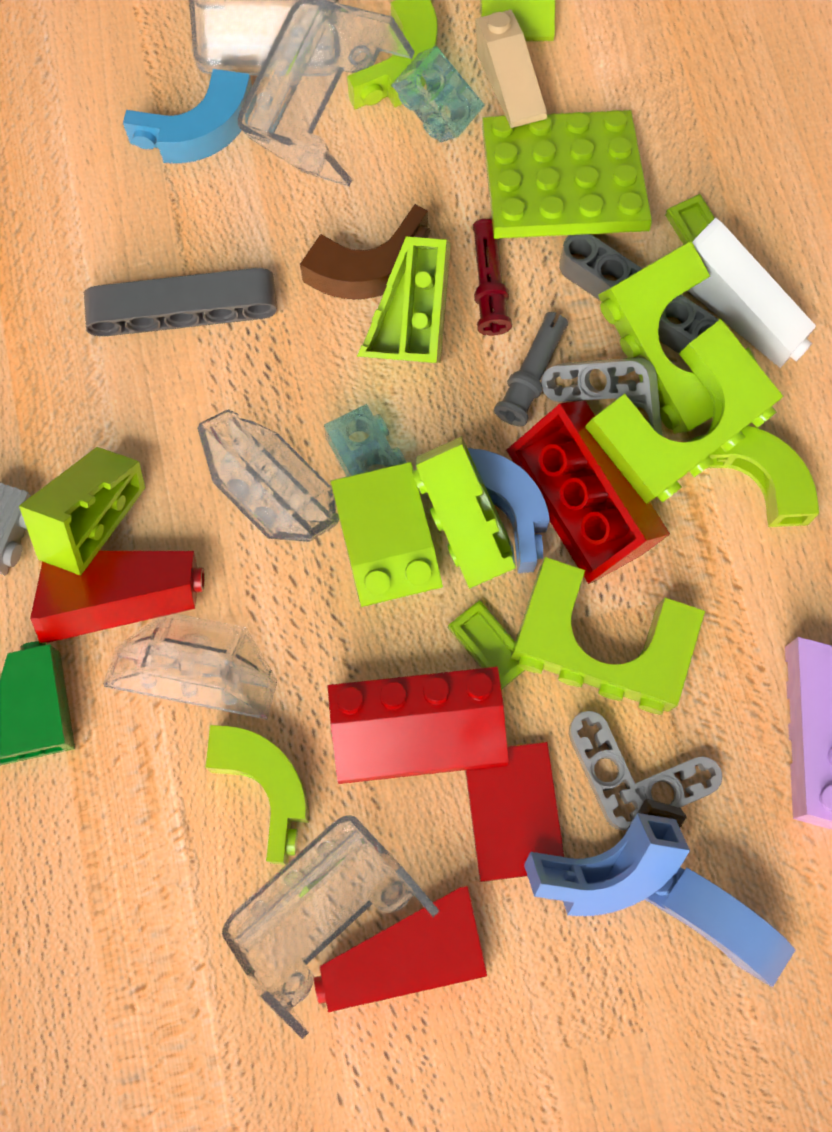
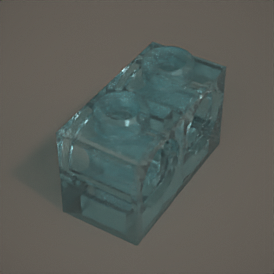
(443, 89)
(359, 456)

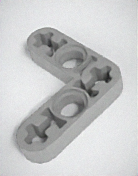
(641, 395)
(635, 792)

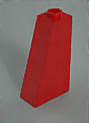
(114, 592)
(407, 957)

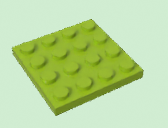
(565, 175)

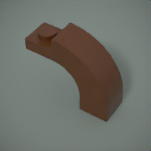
(359, 273)

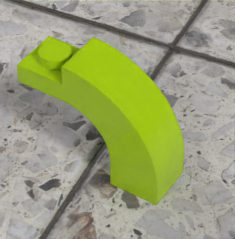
(419, 26)
(777, 471)
(251, 755)

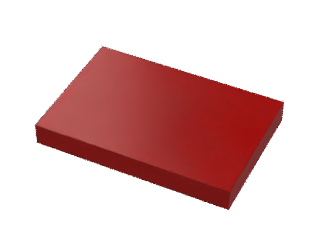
(514, 812)

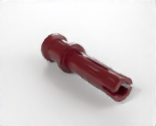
(491, 291)

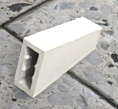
(749, 297)

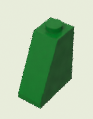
(33, 705)

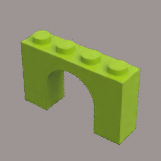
(636, 310)
(739, 396)
(549, 644)

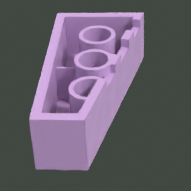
(810, 730)

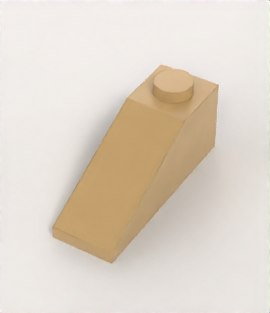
(509, 68)

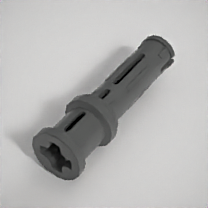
(525, 383)

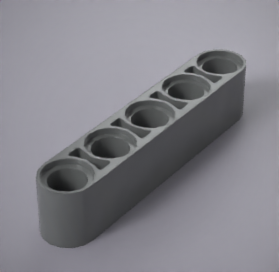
(604, 260)
(180, 302)

